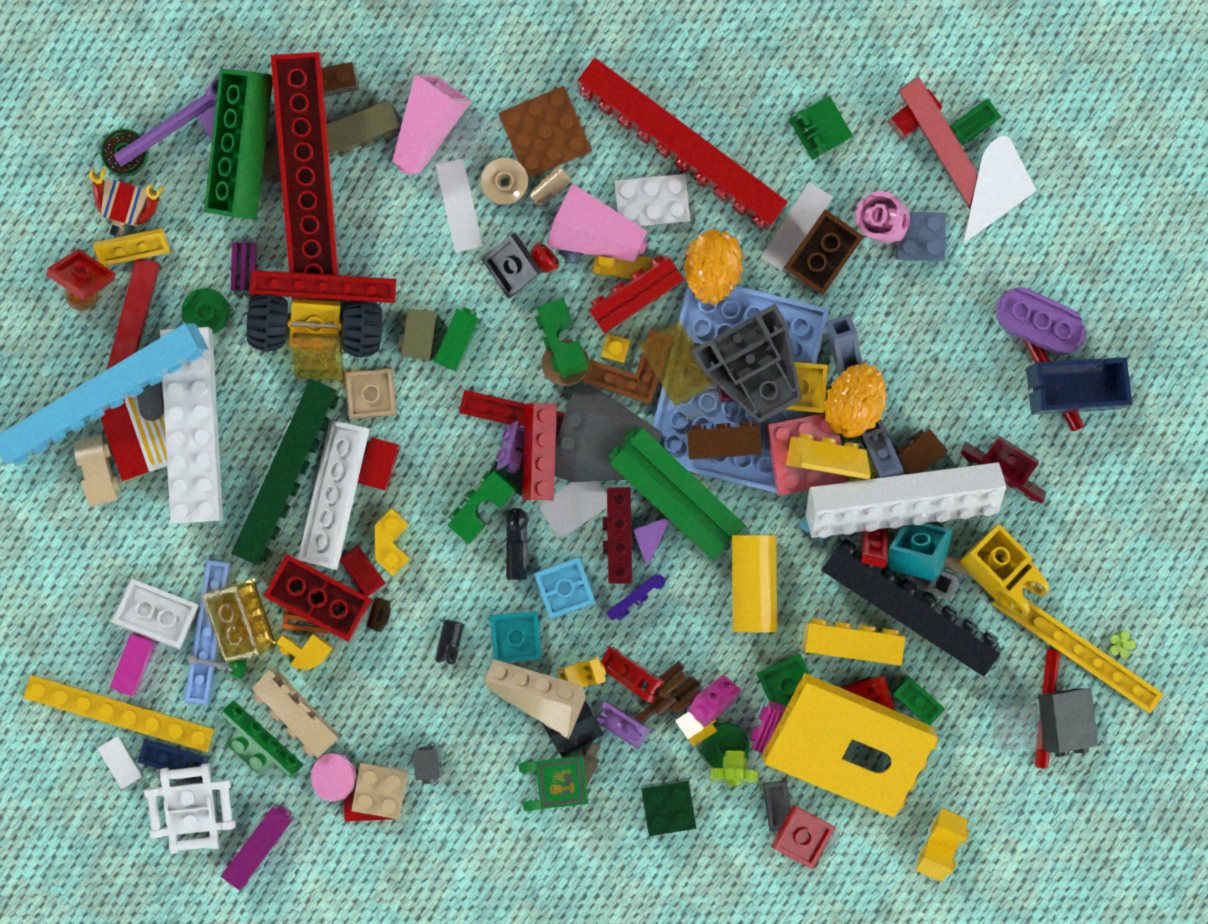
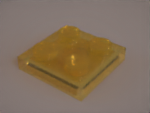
(317, 356)

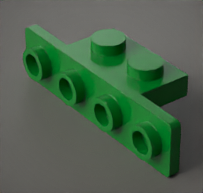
(256, 744)

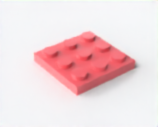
(795, 479)

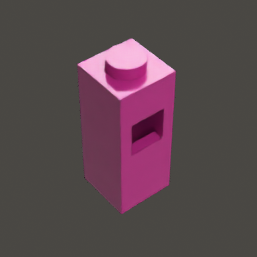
(133, 664)

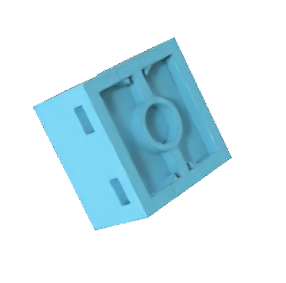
(564, 587)

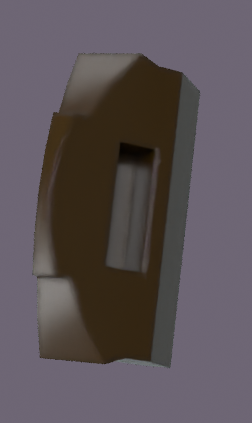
(379, 614)

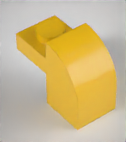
(306, 657)
(584, 672)

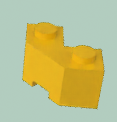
(387, 552)
(946, 834)

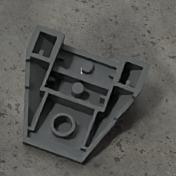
(754, 364)
(589, 432)

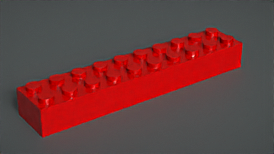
(681, 144)
(305, 163)

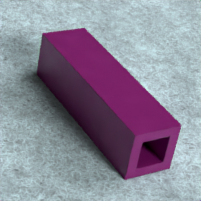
(258, 846)

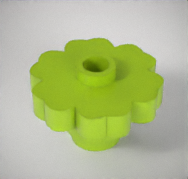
(734, 770)

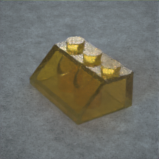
(239, 621)

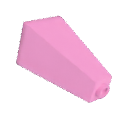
(428, 118)
(595, 229)

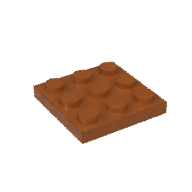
(545, 132)

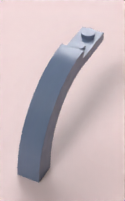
(846, 353)

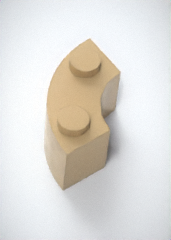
(99, 480)

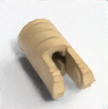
(550, 186)

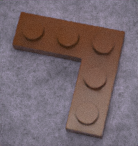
(634, 386)

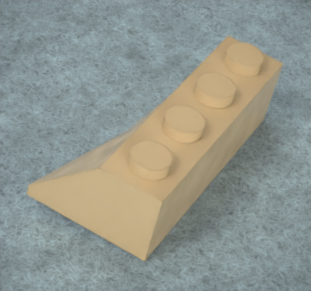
(538, 695)
(295, 712)

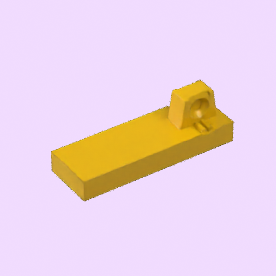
(132, 247)
(619, 268)

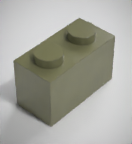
(418, 334)

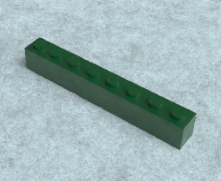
(285, 472)

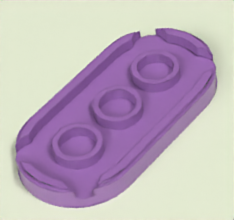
(1040, 321)

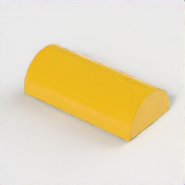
(754, 583)

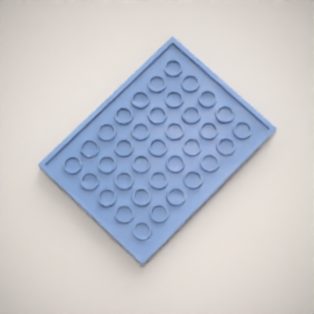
(704, 323)

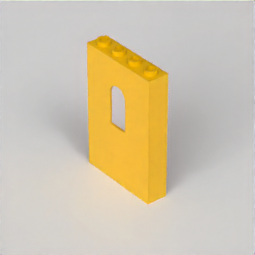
(819, 730)

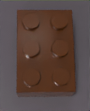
(822, 253)

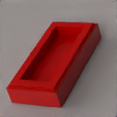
(362, 571)

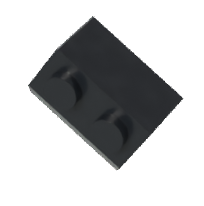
(584, 731)

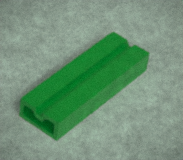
(675, 492)

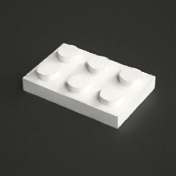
(653, 200)
(155, 614)

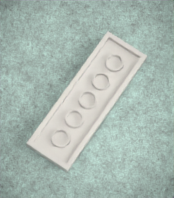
(333, 494)

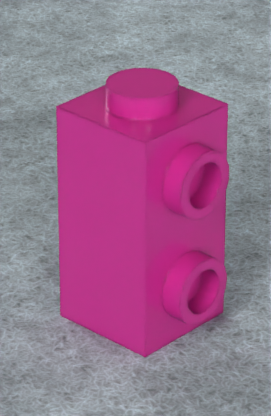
(714, 700)

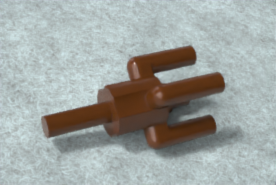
(670, 697)

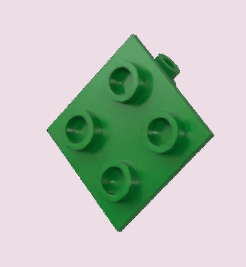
(820, 127)

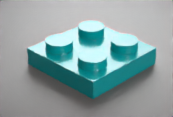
(516, 636)

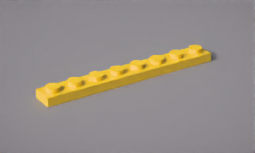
(1087, 656)
(119, 713)

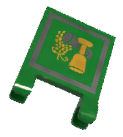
(559, 783)

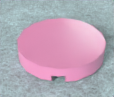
(333, 777)

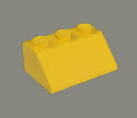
(828, 457)

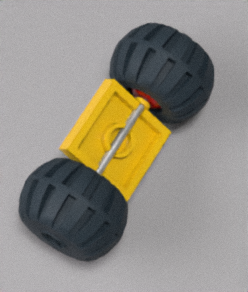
(359, 327)

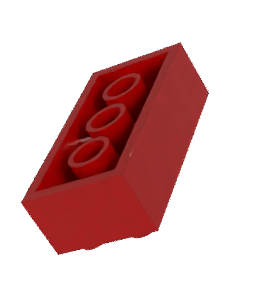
(313, 584)

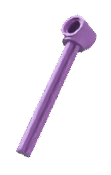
(169, 126)

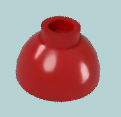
(544, 258)

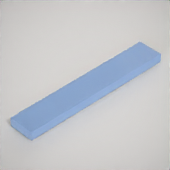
(205, 644)

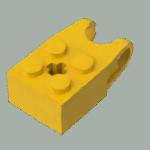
(1004, 570)

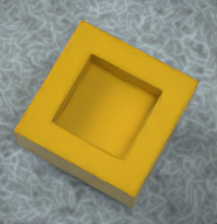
(615, 348)

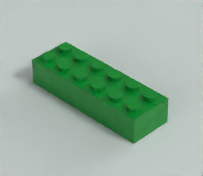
(238, 143)

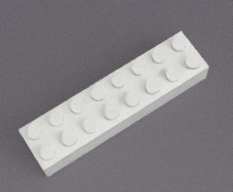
(193, 439)
(905, 500)

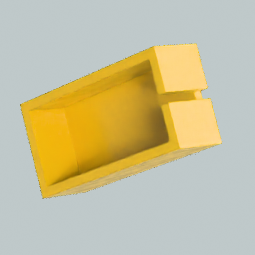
(853, 643)

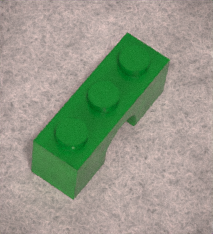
(568, 357)
(467, 521)

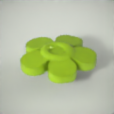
(1121, 645)

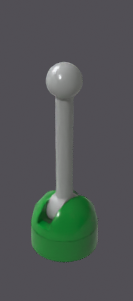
(235, 668)

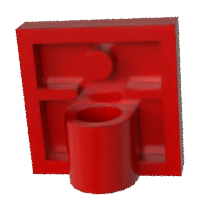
(872, 689)

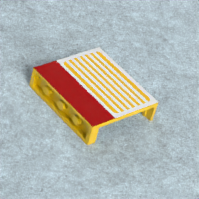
(134, 441)

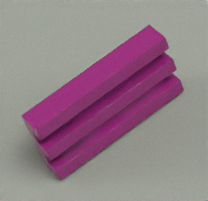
(243, 245)

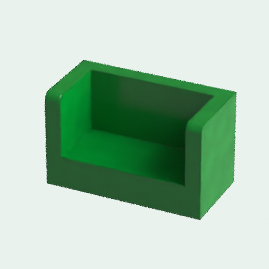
(917, 700)

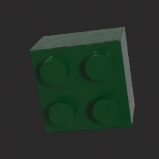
(668, 807)

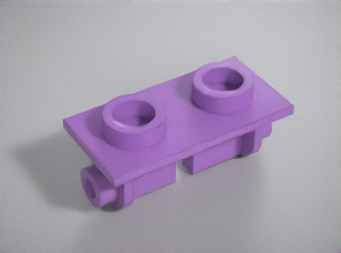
(507, 455)

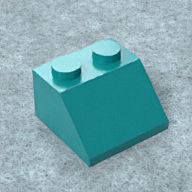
(920, 550)

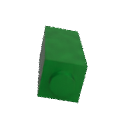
(457, 339)

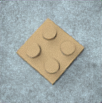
(379, 790)

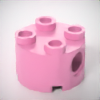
(883, 217)

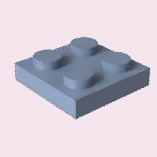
(923, 238)

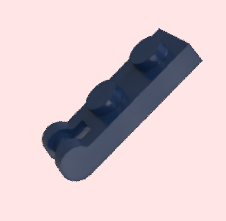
(165, 756)

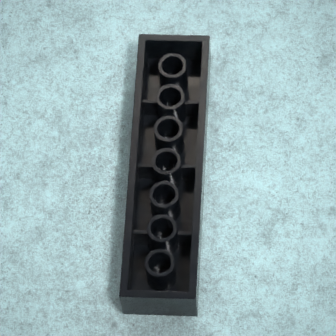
(912, 607)

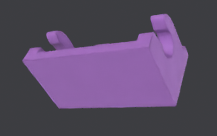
(623, 725)

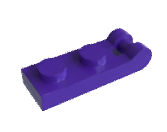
(638, 596)

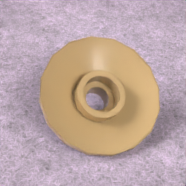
(500, 169)

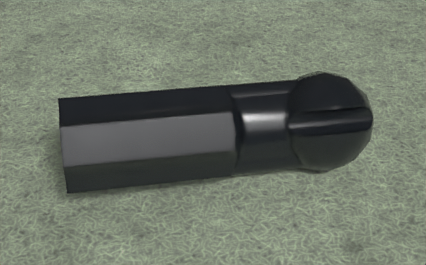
(516, 544)

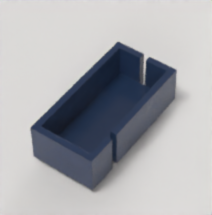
(1079, 386)

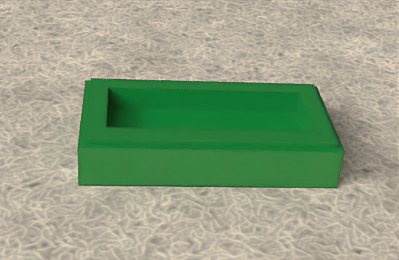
(975, 122)

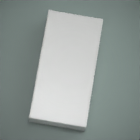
(120, 762)

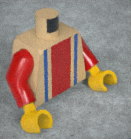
(123, 202)

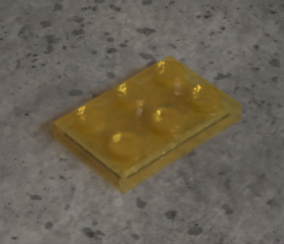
(674, 363)

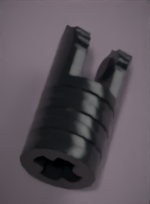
(449, 641)

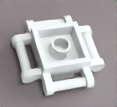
(190, 808)

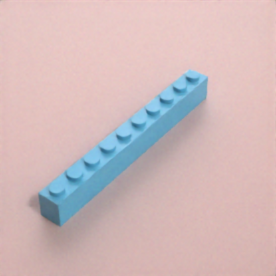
(102, 393)

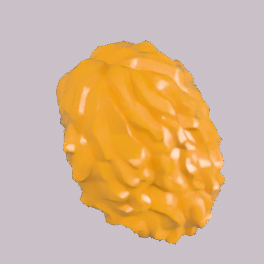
(713, 266)
(855, 400)

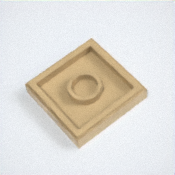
(370, 393)

